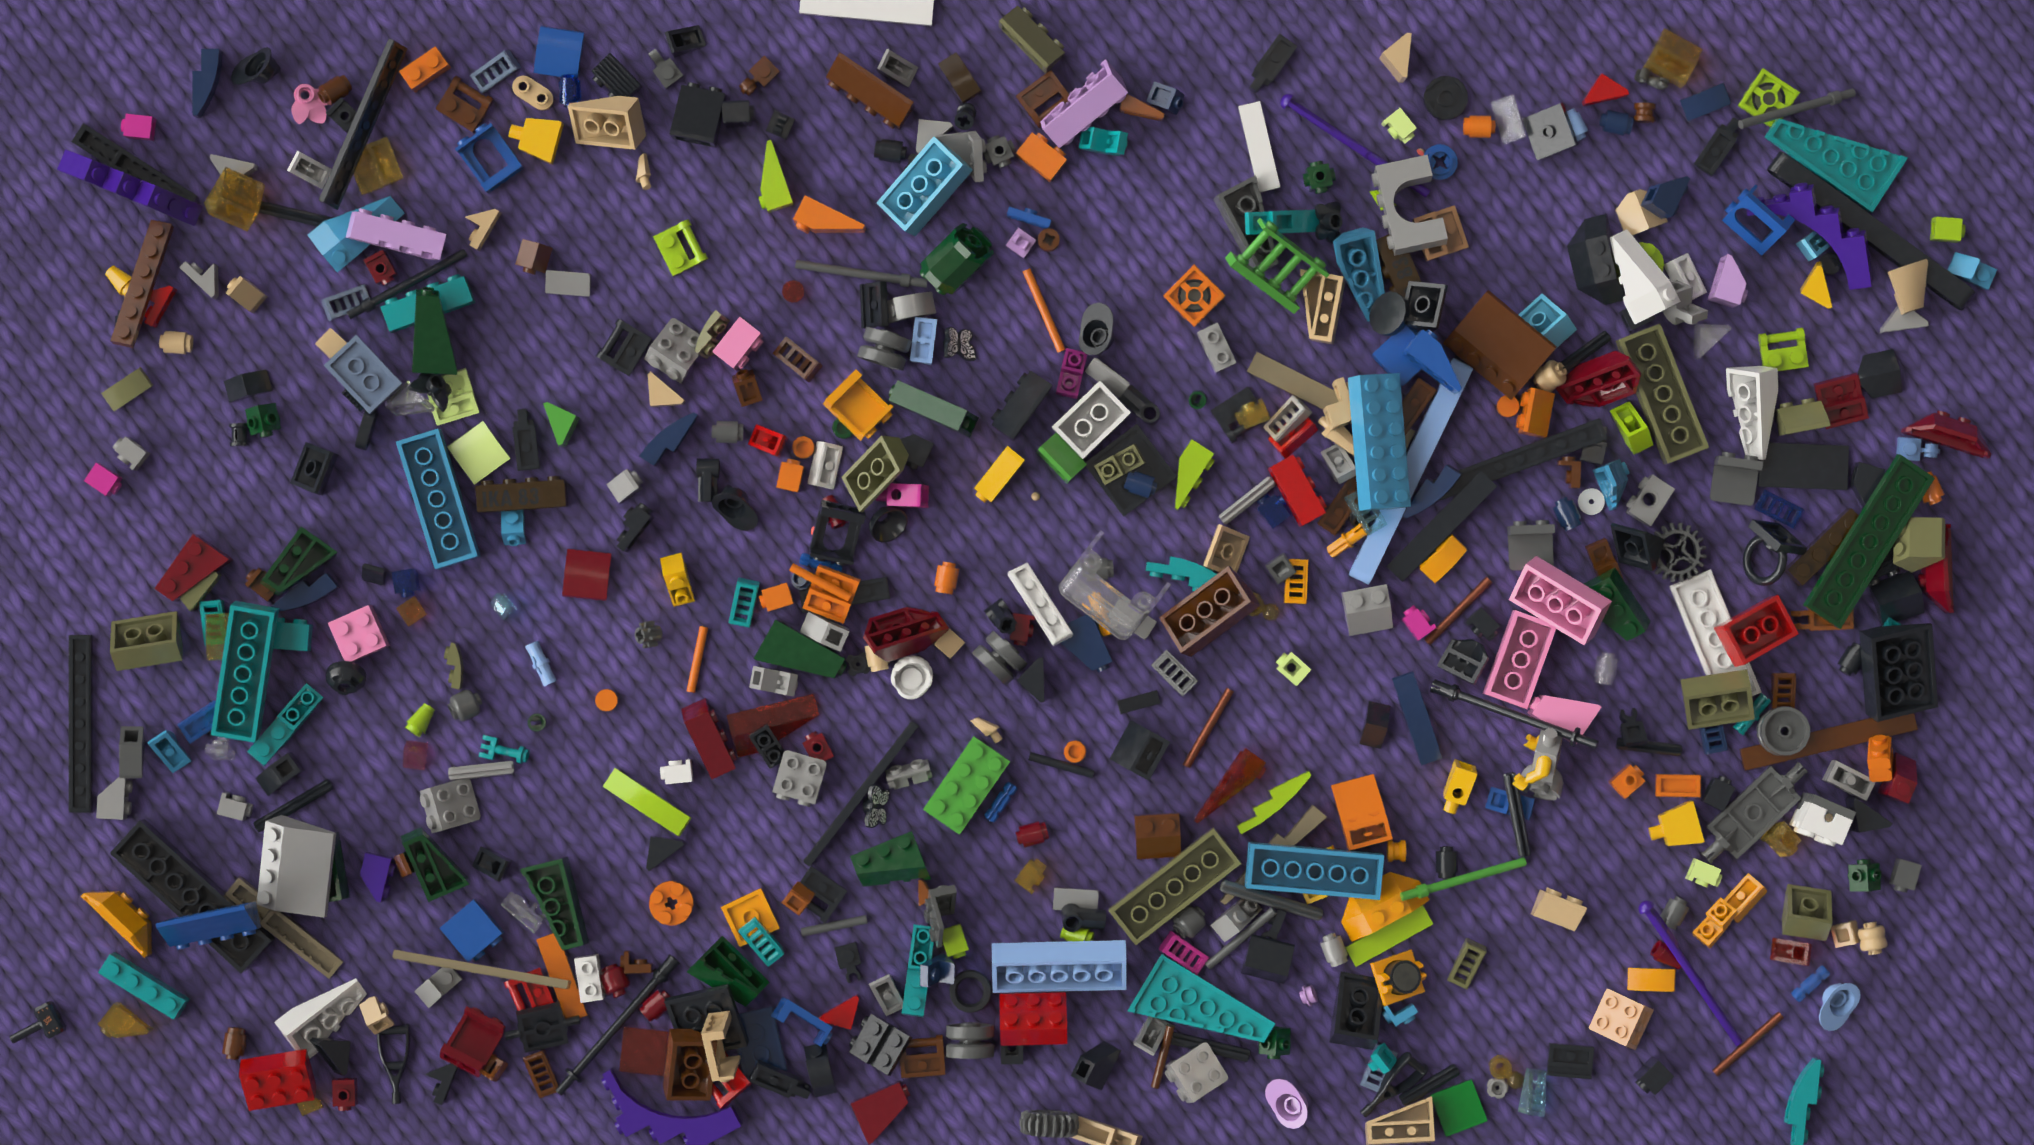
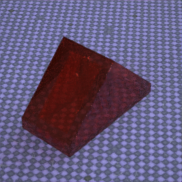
(1791, 951)

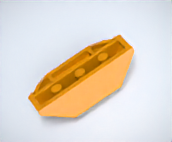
(1370, 915)
(124, 917)

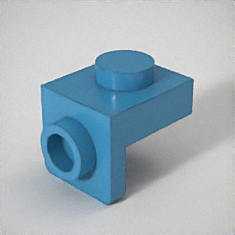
(513, 527)
(1404, 1015)

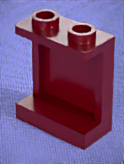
(473, 1041)

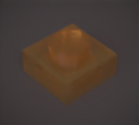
(411, 611)

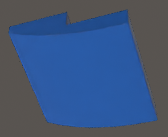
(558, 51)

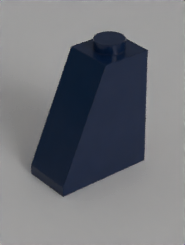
(1088, 644)

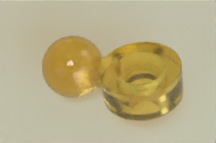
(1269, 611)
(1514, 1079)

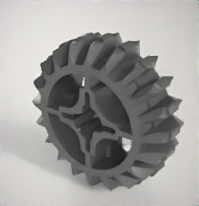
(1667, 570)
(1049, 1123)

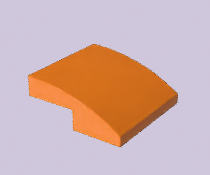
(826, 603)

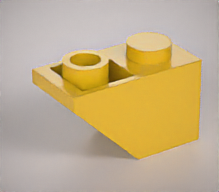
(677, 579)

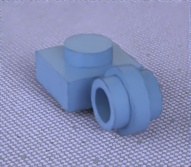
(1911, 449)

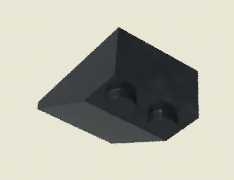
(1356, 1012)

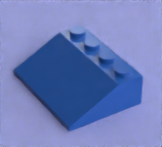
(210, 924)

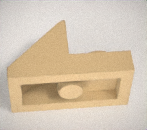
(486, 221)

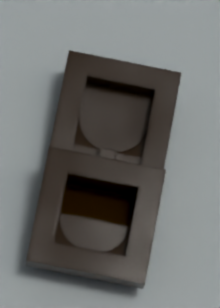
(959, 77)

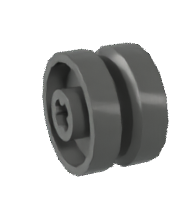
(885, 345)
(1000, 657)
(1796, 732)
(970, 1041)

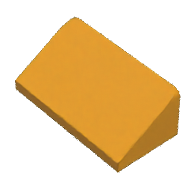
(1745, 896)

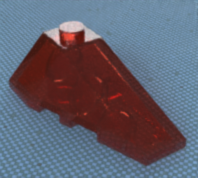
(781, 717)
(1238, 776)

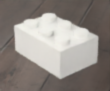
(1091, 420)

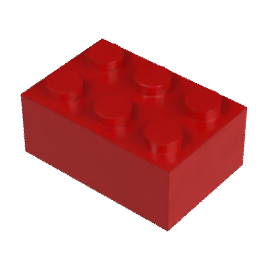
(1297, 490)
(1756, 630)
(1033, 1019)
(277, 1079)

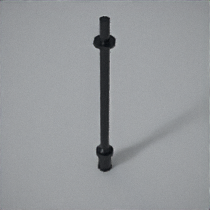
(1454, 693)
(659, 976)

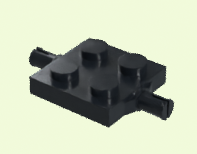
(542, 1027)

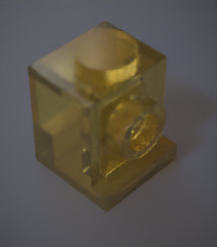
(1252, 414)
(1788, 837)
(1031, 875)

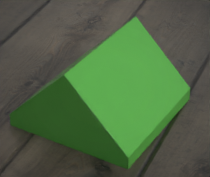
(562, 423)
(1061, 458)

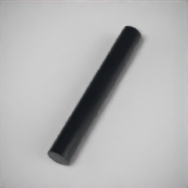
(1073, 768)

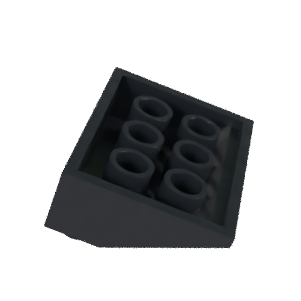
(1898, 670)

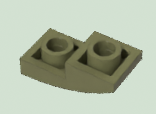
(707, 339)
(127, 389)
(1119, 464)
(454, 658)

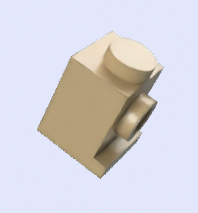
(376, 1015)

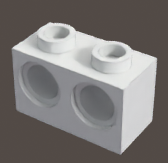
(588, 978)

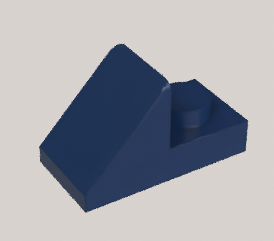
(937, 970)

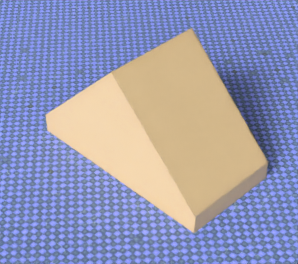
(661, 394)

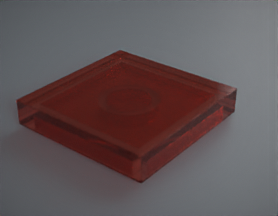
(643, 1051)

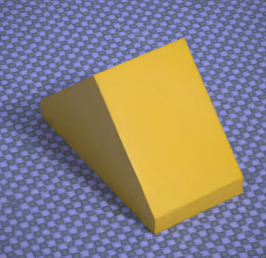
(1816, 287)

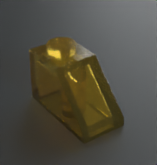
(122, 1023)

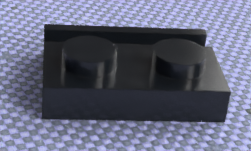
(874, 305)
(1570, 1060)

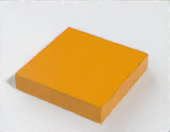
(746, 908)

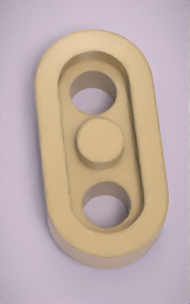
(532, 93)

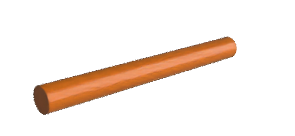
(1044, 310)

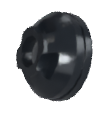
(890, 527)
(345, 673)

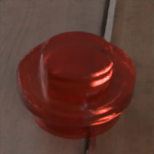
(793, 291)

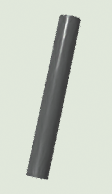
(835, 925)

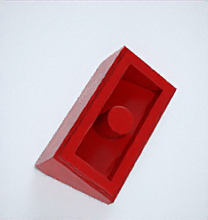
(1295, 438)

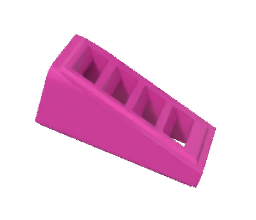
(1169, 941)

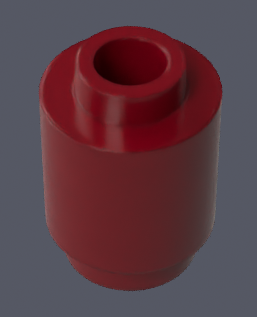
(1032, 834)
(654, 1006)

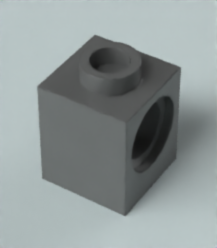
(1904, 875)

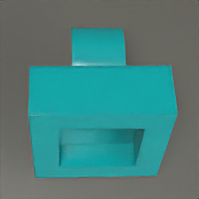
(1382, 1059)

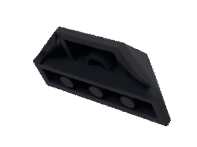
(1594, 261)

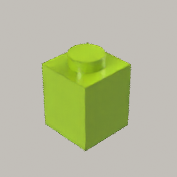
(1947, 229)
(955, 941)

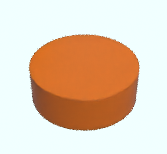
(1507, 407)
(803, 447)
(606, 700)
(1074, 751)

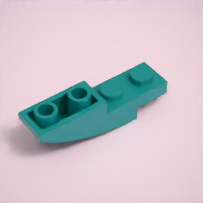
(1287, 221)
(1182, 568)
(285, 725)
(920, 952)
(1804, 1092)

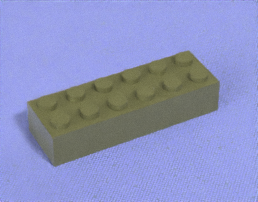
(1663, 395)
(1174, 886)

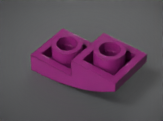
(1071, 373)

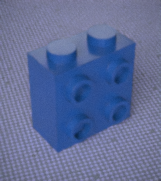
(1392, 360)
(472, 931)

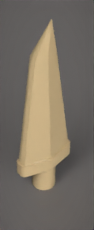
(1340, 436)

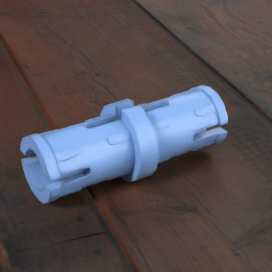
(541, 663)

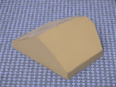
(1634, 216)

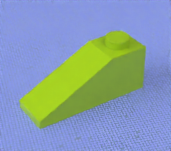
(773, 184)

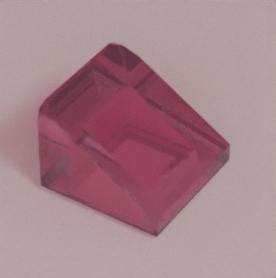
(415, 755)

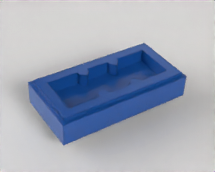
(1028, 216)
(198, 723)

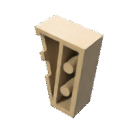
(1323, 306)
(1403, 1126)

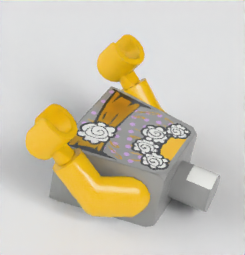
(1546, 757)

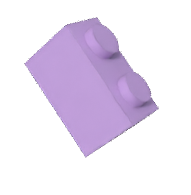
(1728, 284)

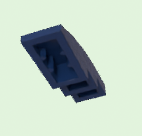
(1416, 718)

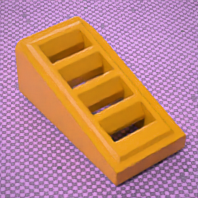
(1297, 600)

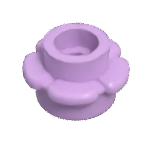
(1308, 995)

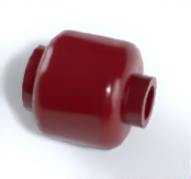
(614, 980)

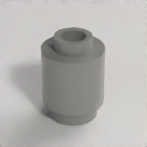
(1334, 949)

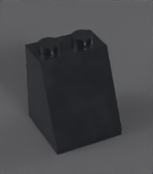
(698, 115)

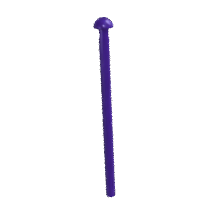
(1287, 101)
(1648, 908)

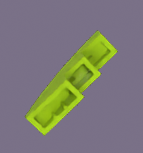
(1280, 796)
(647, 802)

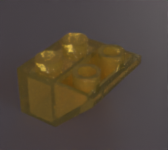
(1673, 58)
(235, 199)

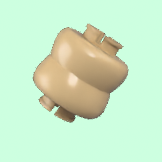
(1550, 376)
(1872, 938)

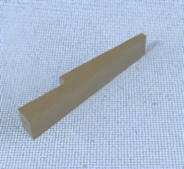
(1306, 824)
(287, 930)

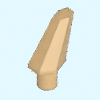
(643, 172)
(987, 728)

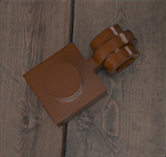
(762, 72)

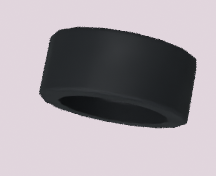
(970, 1008)

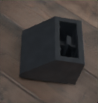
(1139, 750)

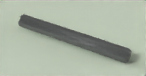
(1271, 900)

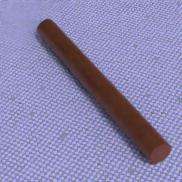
(1458, 610)
(1208, 728)
(1747, 1044)

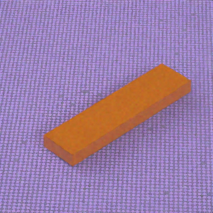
(559, 967)

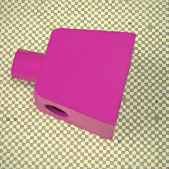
(911, 495)

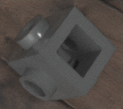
(1001, 160)

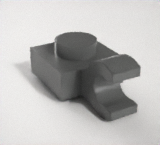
(666, 70)

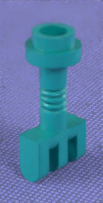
(520, 754)

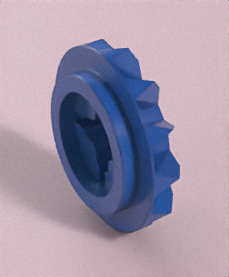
(1450, 161)

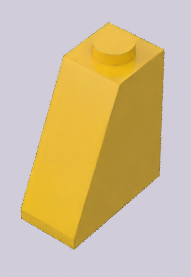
(998, 475)

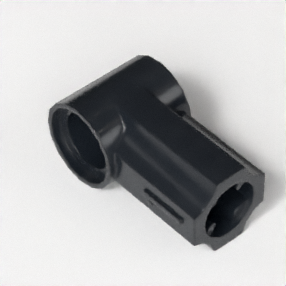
(1138, 404)
(708, 474)
(1001, 616)
(1083, 918)

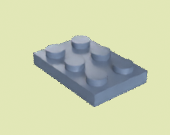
(363, 374)

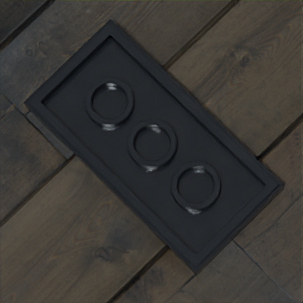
(1805, 466)

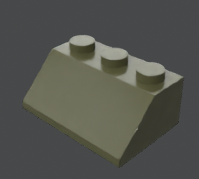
(1031, 38)
(875, 470)
(146, 641)
(1717, 699)

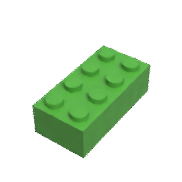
(966, 785)

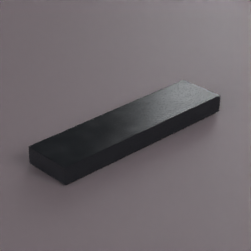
(867, 591)

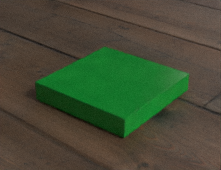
(1458, 1107)

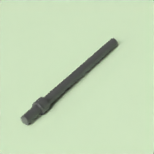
(1832, 98)
(903, 279)

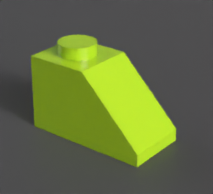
(1632, 427)

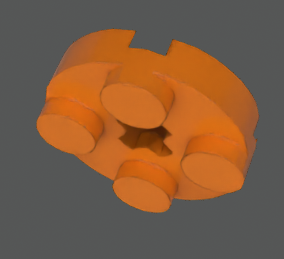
(664, 914)

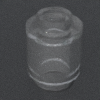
(1606, 668)

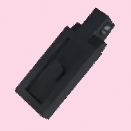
(1272, 62)
(1717, 148)
(525, 442)
(779, 1081)

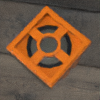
(1194, 295)

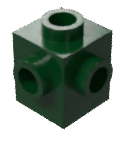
(1313, 183)
(263, 419)
(1864, 876)
(1277, 1043)

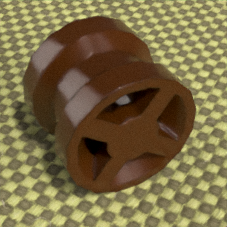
(1644, 113)
(1046, 242)

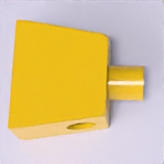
(538, 138)
(1462, 777)
(1678, 826)

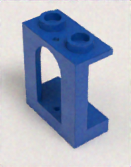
(465, 149)
(1750, 202)
(785, 1006)

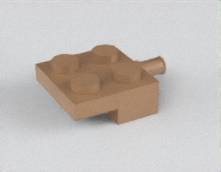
(1455, 233)

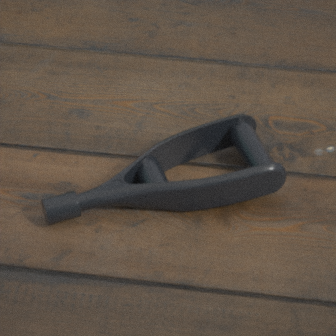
(395, 1065)
(1387, 1090)

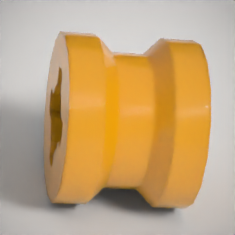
(1396, 851)

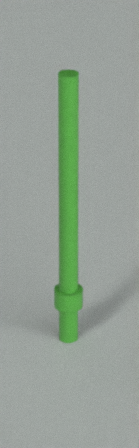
(1424, 890)

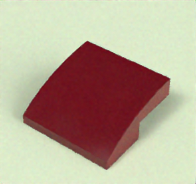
(1842, 400)
(586, 574)

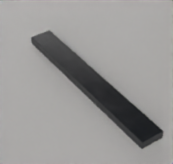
(363, 124)
(1533, 454)
(80, 723)
(861, 792)

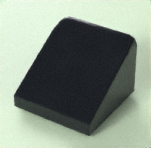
(373, 574)

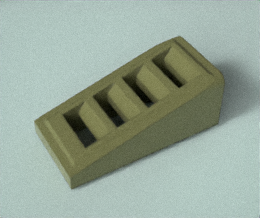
(200, 591)
(1475, 946)

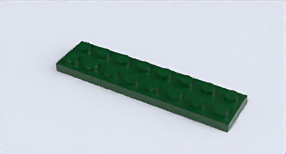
(1868, 541)

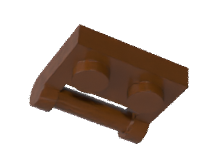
(1039, 93)
(461, 111)
(926, 1063)

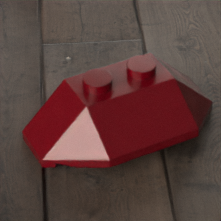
(1601, 380)
(1949, 433)
(1938, 579)
(903, 632)

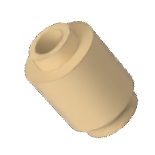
(176, 342)
(874, 661)

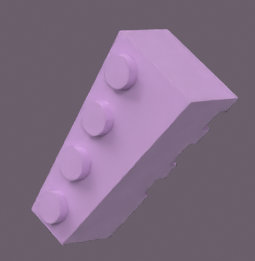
(1085, 105)
(395, 235)

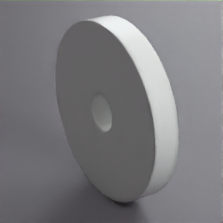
(1586, 507)

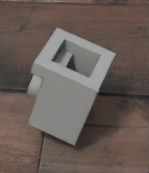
(131, 452)
(234, 807)

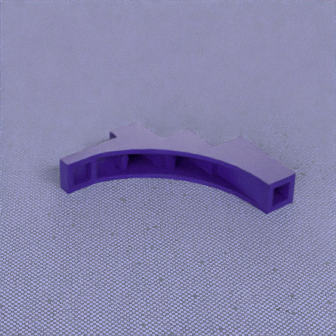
(130, 187)
(1827, 222)
(636, 1116)

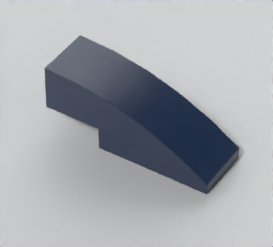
(205, 81)
(668, 438)
(1433, 491)
(306, 594)

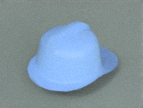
(1838, 1004)

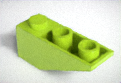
(1190, 466)

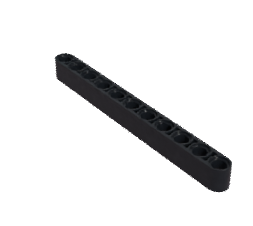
(1878, 235)

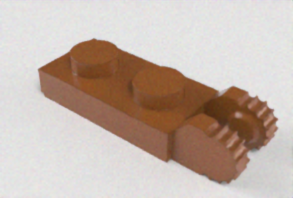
(1817, 623)

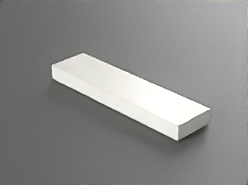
(1259, 146)
(1040, 604)

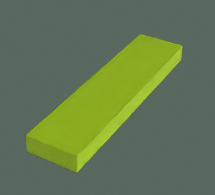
(1388, 936)

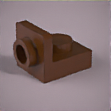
(746, 387)
(1574, 474)
(254, 579)
(638, 966)

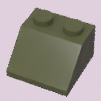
(1801, 418)
(1920, 543)
(1807, 912)

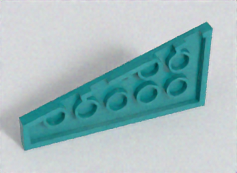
(1847, 165)
(1187, 999)

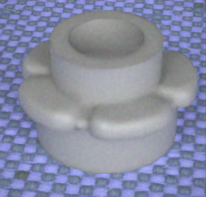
(1503, 1088)

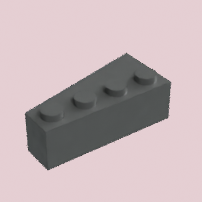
(1233, 205)

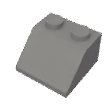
(1367, 610)

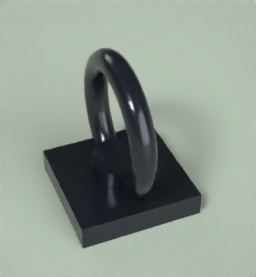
(1776, 539)

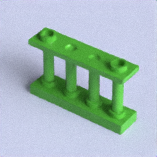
(1272, 287)

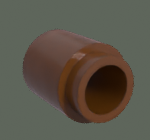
(334, 89)
(234, 1043)

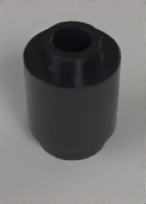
(890, 150)
(1851, 660)
(1446, 862)

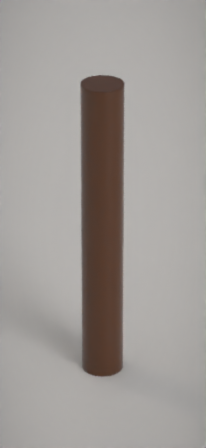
(1163, 1054)

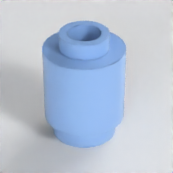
(1577, 124)

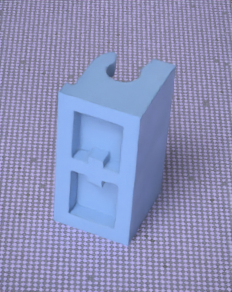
(923, 340)

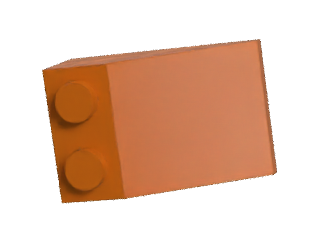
(822, 219)

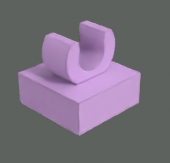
(1021, 243)

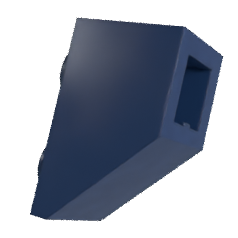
(1664, 197)

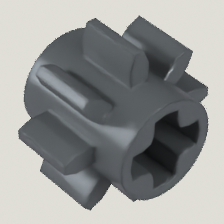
(648, 634)

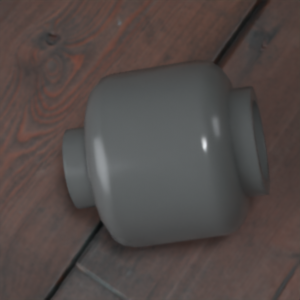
(464, 705)
(1189, 921)

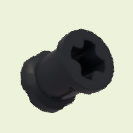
(962, 122)
(239, 434)

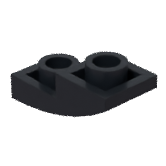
(767, 745)

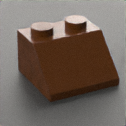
(1157, 835)

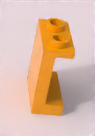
(858, 406)

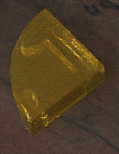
(309, 1106)

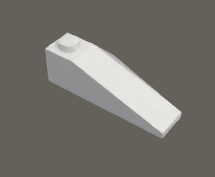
(1644, 283)
(1754, 397)
(320, 1015)

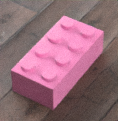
(1560, 600)
(1519, 659)

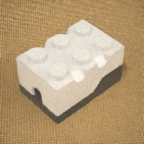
(1821, 819)

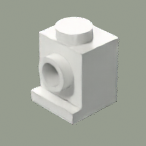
(677, 772)

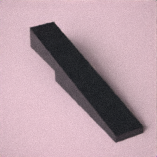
(124, 161)
(1441, 526)

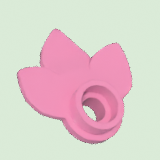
(308, 108)

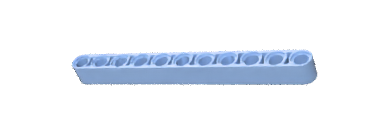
(1417, 460)

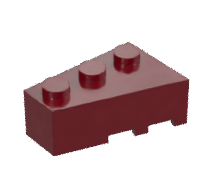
(190, 567)
(708, 738)

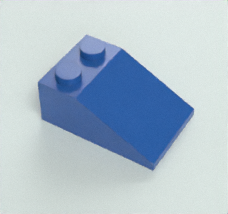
(1430, 357)

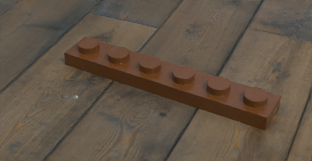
(142, 284)

